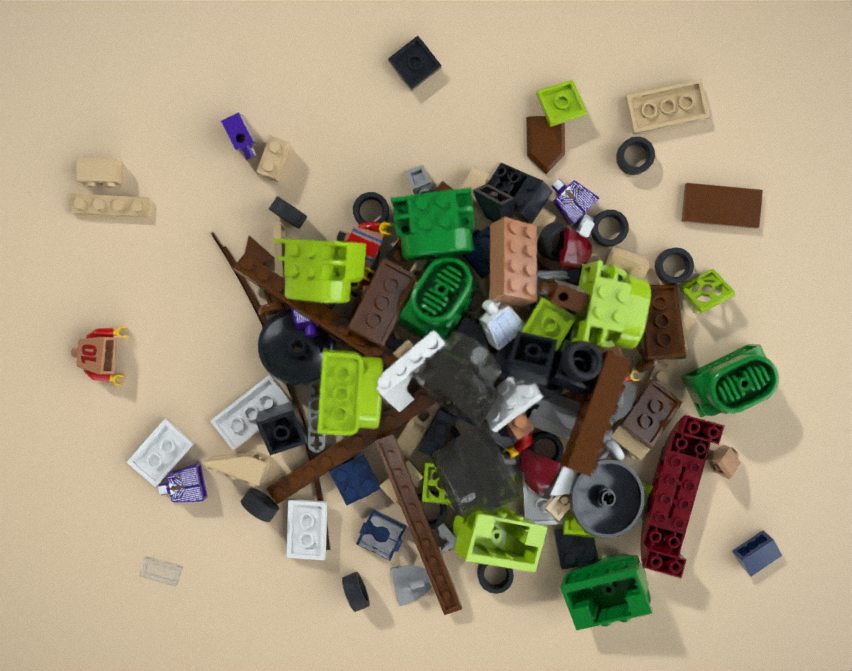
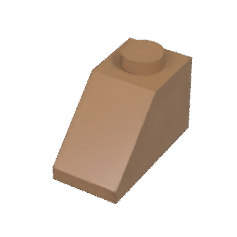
(724, 461)

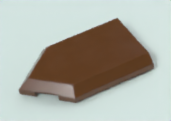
(544, 142)

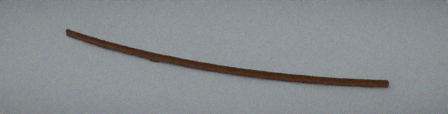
(291, 389)

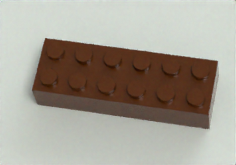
(595, 415)

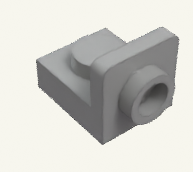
(419, 180)
(446, 532)

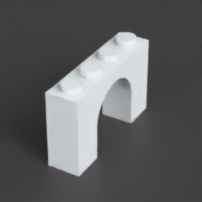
(396, 378)

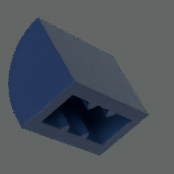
(757, 553)

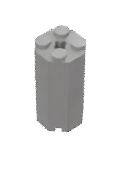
(557, 416)

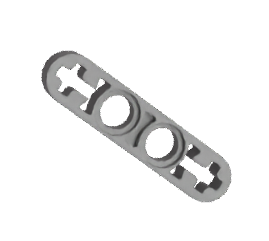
(312, 414)

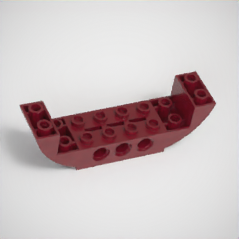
(674, 494)

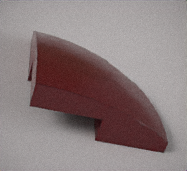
(576, 250)
(538, 470)

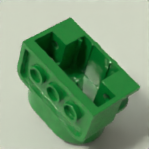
(434, 224)
(439, 298)
(732, 382)
(607, 591)

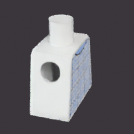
(499, 323)

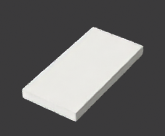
(238, 420)

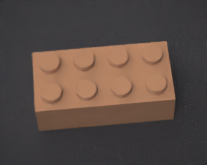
(513, 262)

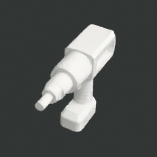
(585, 225)

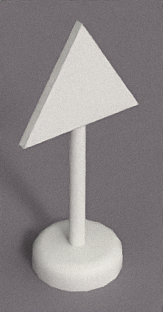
(567, 475)

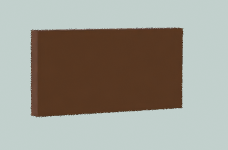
(722, 205)
(382, 302)
(663, 327)

